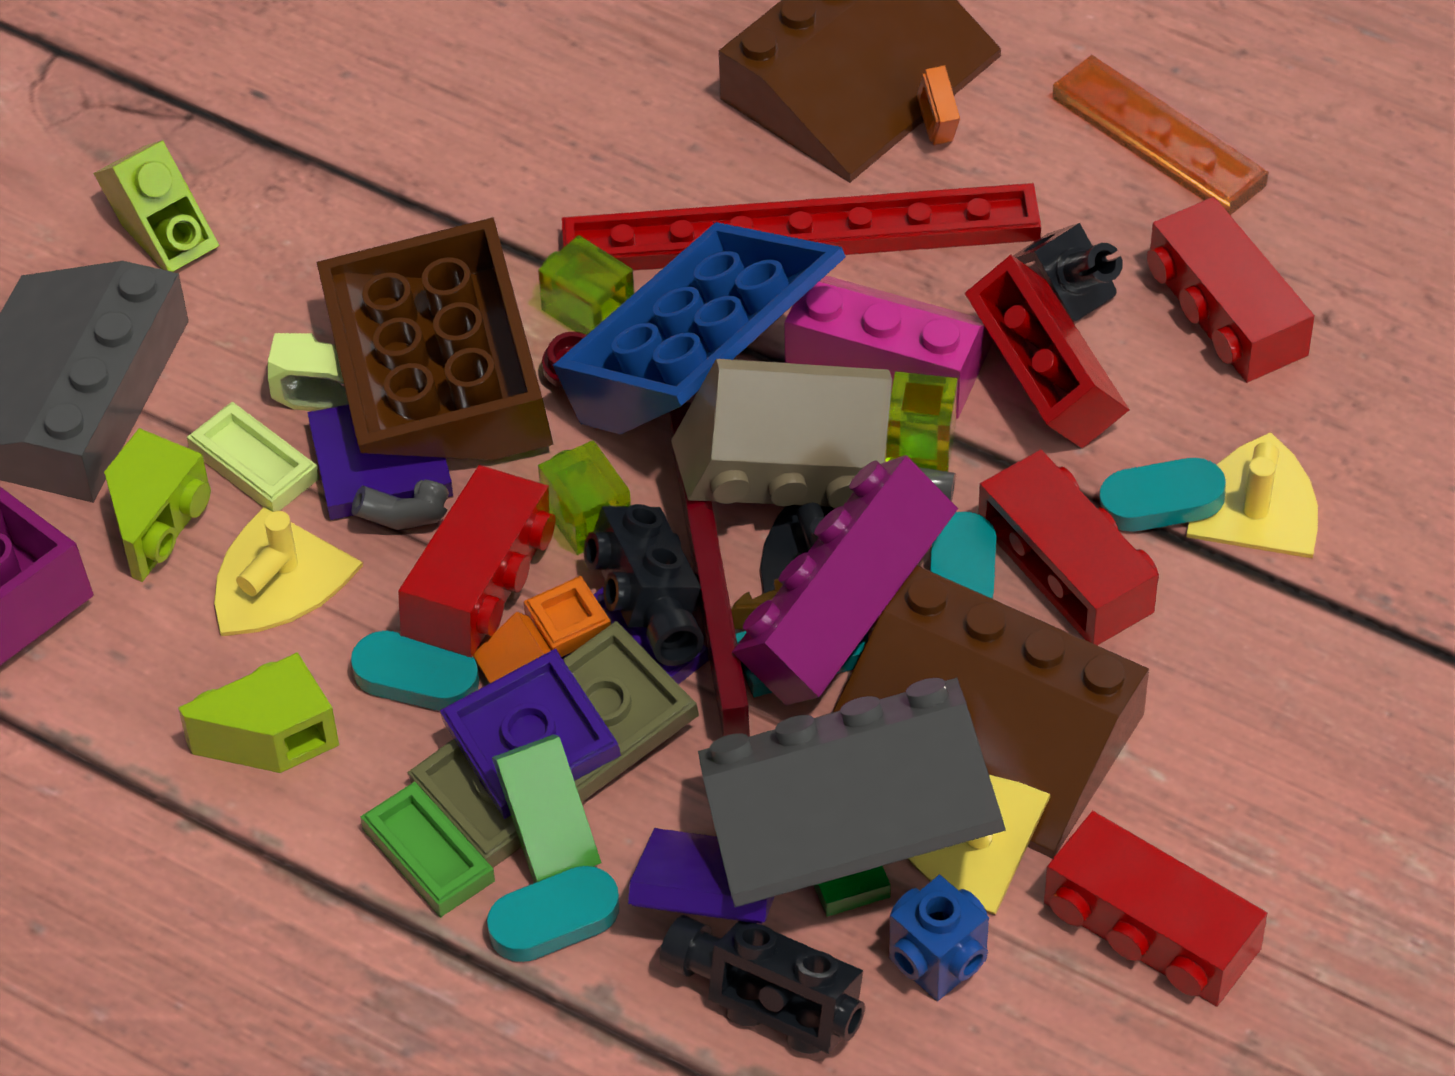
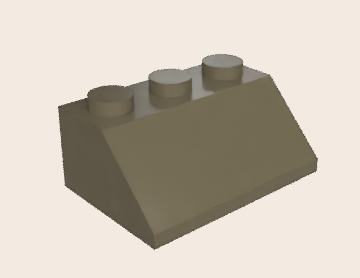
(782, 432)

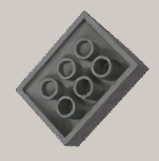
(79, 369)
(848, 790)

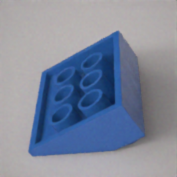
(683, 319)

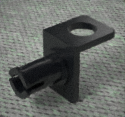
(1075, 268)

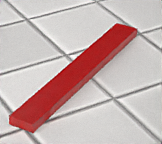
(851, 222)

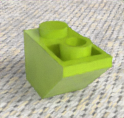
(157, 206)
(154, 496)
(263, 719)

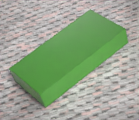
(546, 808)
(427, 849)

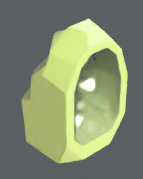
(305, 373)

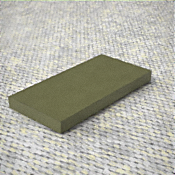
(632, 698)

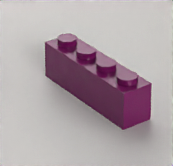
(844, 579)

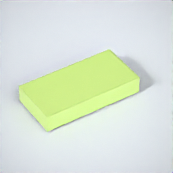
(253, 458)

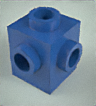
(938, 936)

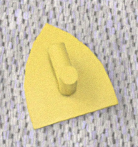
(1265, 503)
(277, 575)
(990, 862)

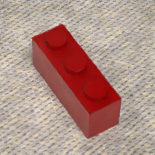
(1230, 289)
(1046, 352)
(1069, 547)
(475, 561)
(1154, 908)

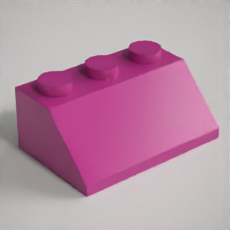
(881, 330)

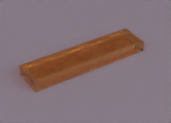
(1159, 134)

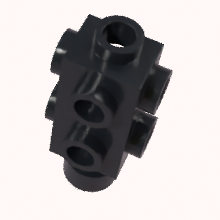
(647, 578)
(770, 981)

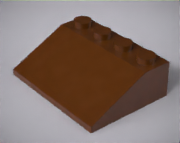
(848, 72)
(435, 347)
(1037, 696)

